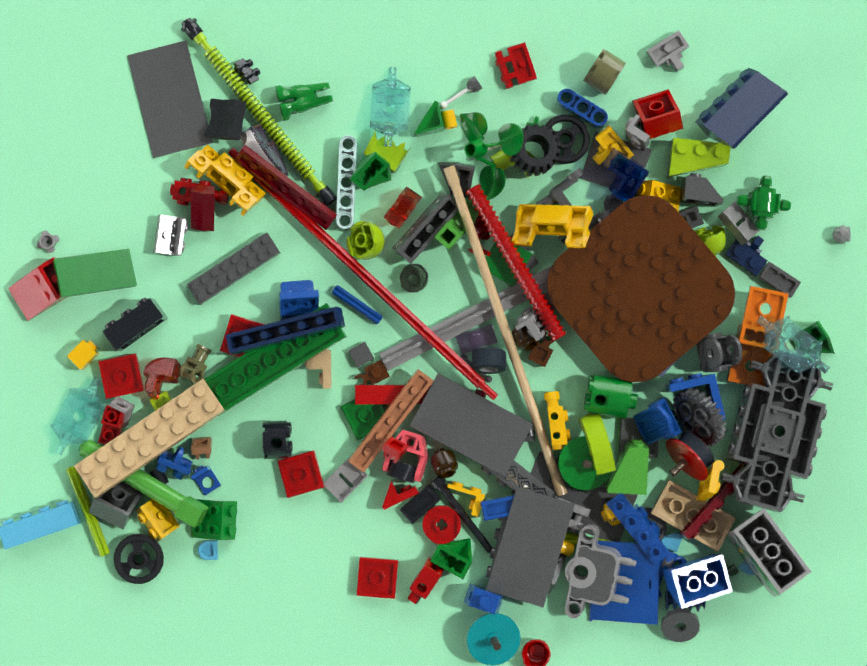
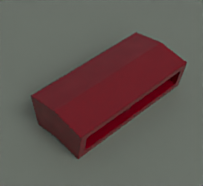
(202, 207)

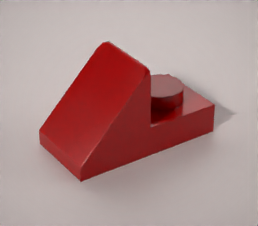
(393, 498)

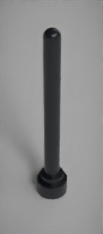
(440, 484)

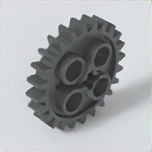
(699, 416)

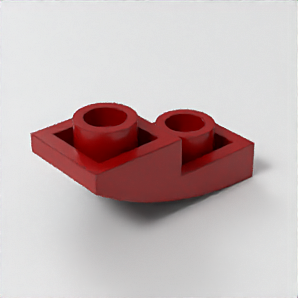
(112, 424)

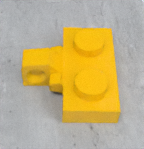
(608, 139)

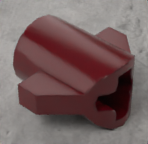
(481, 229)

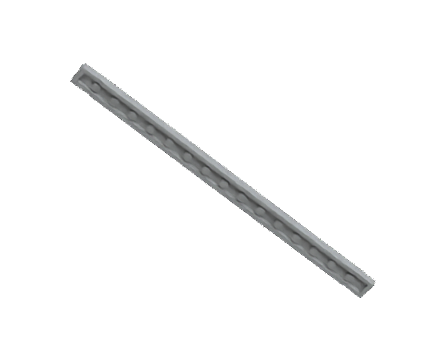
(460, 323)

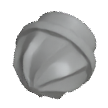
(842, 234)

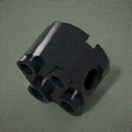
(272, 448)

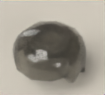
(414, 278)

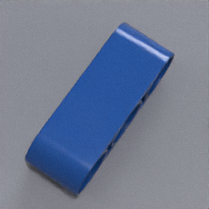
(577, 99)

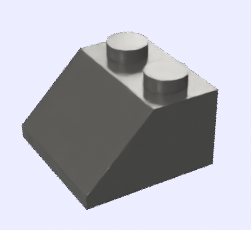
(699, 191)
(116, 504)

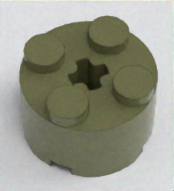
(604, 71)

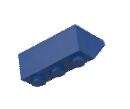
(698, 580)

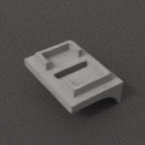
(745, 230)
(338, 486)

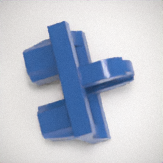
(175, 461)

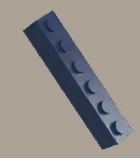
(285, 330)

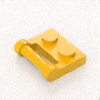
(710, 485)

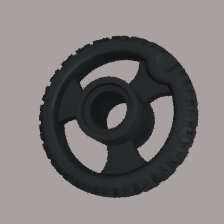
(577, 128)
(137, 541)

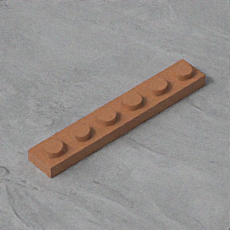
(390, 420)

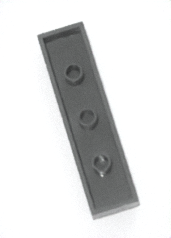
(233, 268)

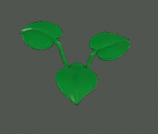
(511, 137)

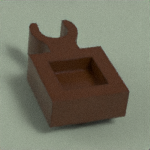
(541, 352)
(375, 373)

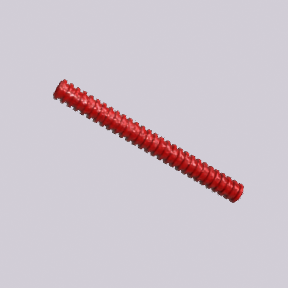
(515, 262)

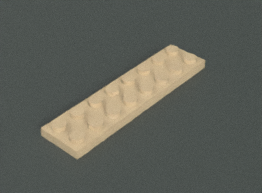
(149, 438)

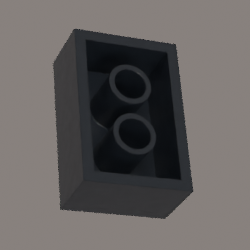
(134, 323)

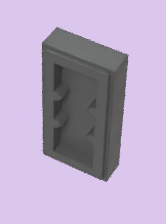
(779, 279)

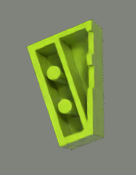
(695, 155)

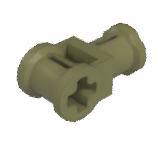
(195, 365)

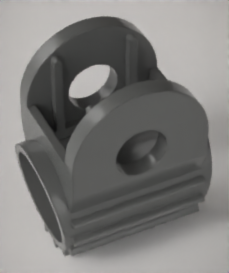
(715, 352)

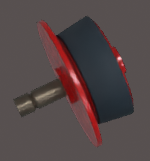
(690, 456)

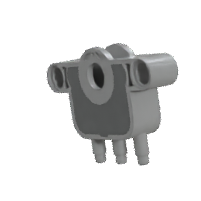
(603, 573)

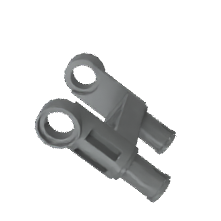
(557, 196)

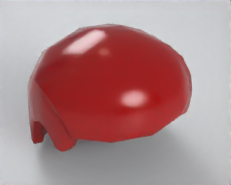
(536, 653)

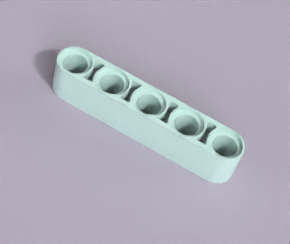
(342, 174)

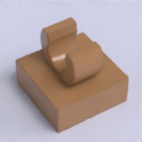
(201, 446)

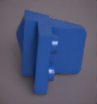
(297, 298)
(657, 422)

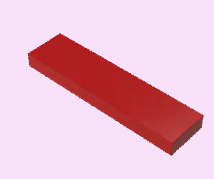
(379, 394)

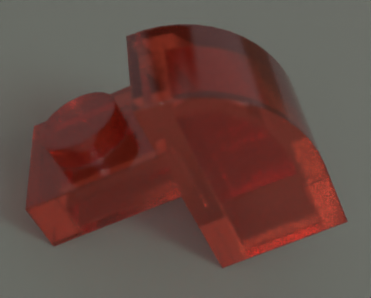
(403, 207)
(158, 372)

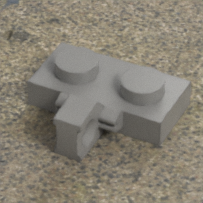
(669, 51)

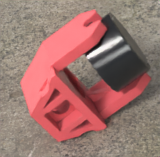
(405, 471)

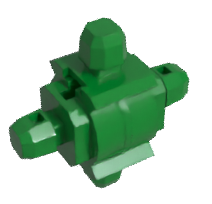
(763, 202)

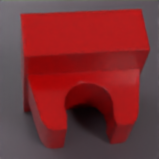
(394, 448)

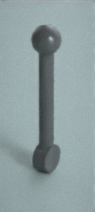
(488, 378)

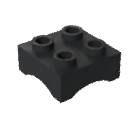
(226, 119)

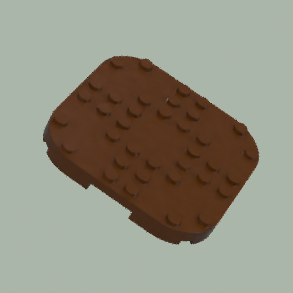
(641, 289)

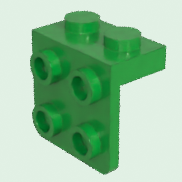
(218, 522)

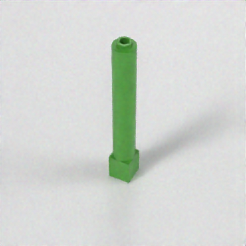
(186, 508)

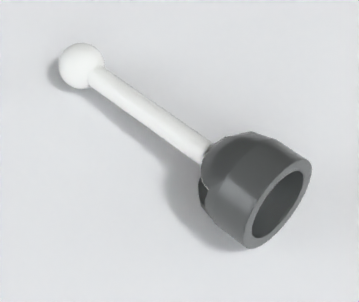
(472, 86)

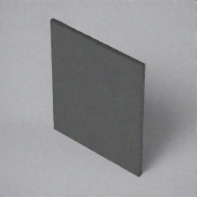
(599, 173)

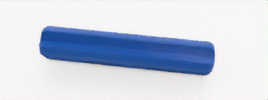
(357, 304)

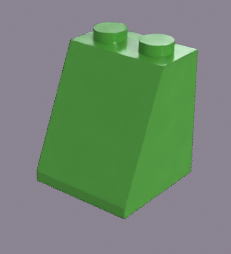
(630, 470)

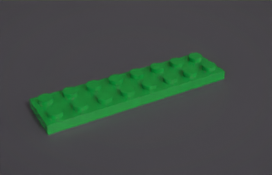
(266, 365)

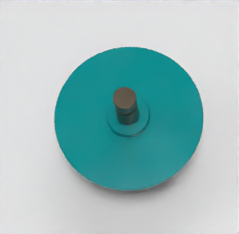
(493, 639)

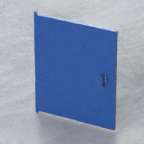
(642, 593)

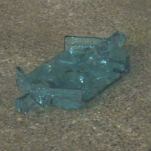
(390, 93)
(807, 349)
(65, 425)

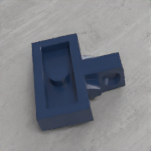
(748, 255)

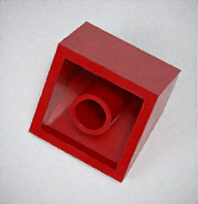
(658, 114)

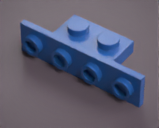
(639, 526)

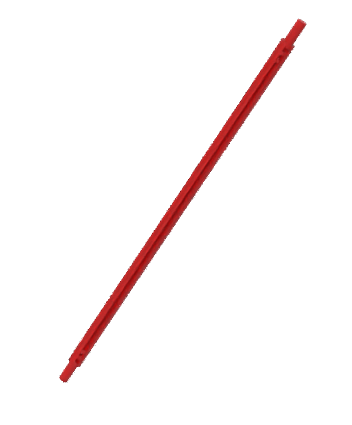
(379, 289)

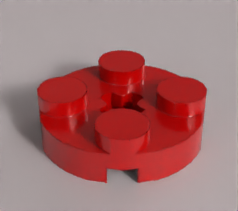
(450, 531)

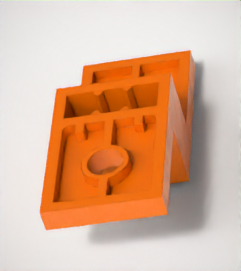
(753, 334)

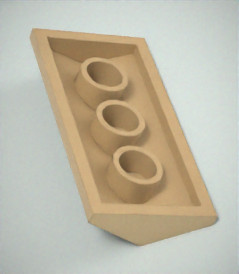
(679, 506)

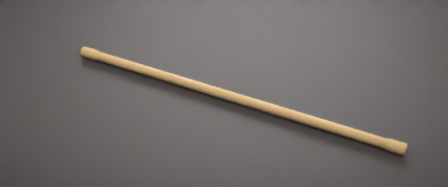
(454, 183)

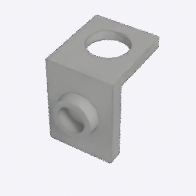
(123, 406)

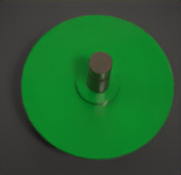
(577, 466)

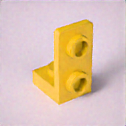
(475, 504)

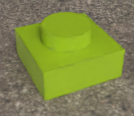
(163, 399)

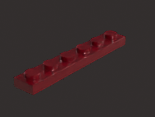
(285, 187)
(704, 514)

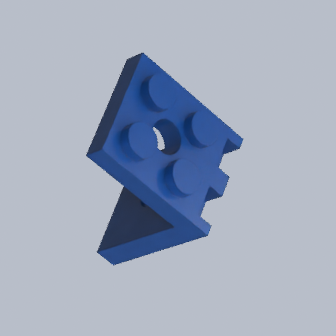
(695, 380)

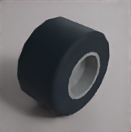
(489, 360)

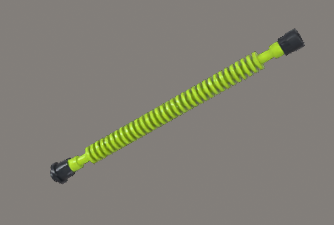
(216, 59)

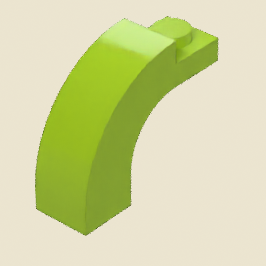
(598, 443)

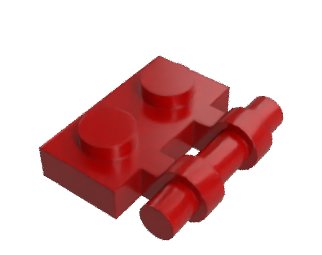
(521, 64)

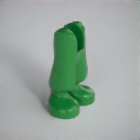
(304, 96)

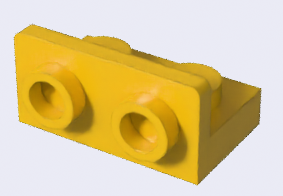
(157, 519)

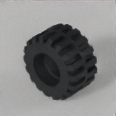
(547, 142)

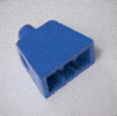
(482, 599)

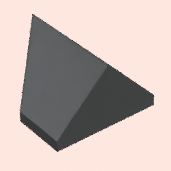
(464, 173)

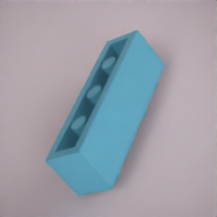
(39, 525)

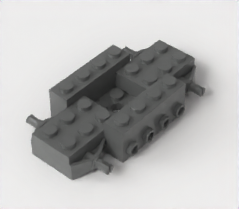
(772, 459)

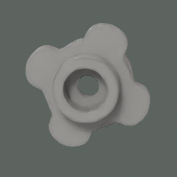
(46, 236)

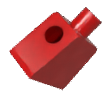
(427, 575)

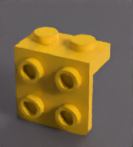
(662, 190)

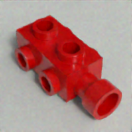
(220, 196)

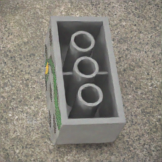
(768, 553)

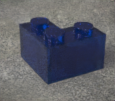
(629, 174)

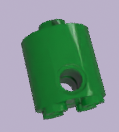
(609, 396)

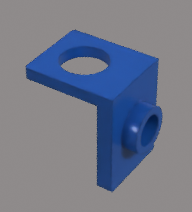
(200, 473)

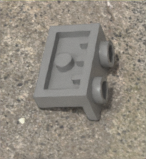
(532, 323)

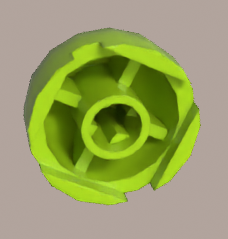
(714, 238)
(365, 240)

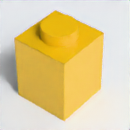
(83, 354)

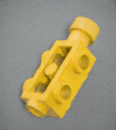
(557, 425)

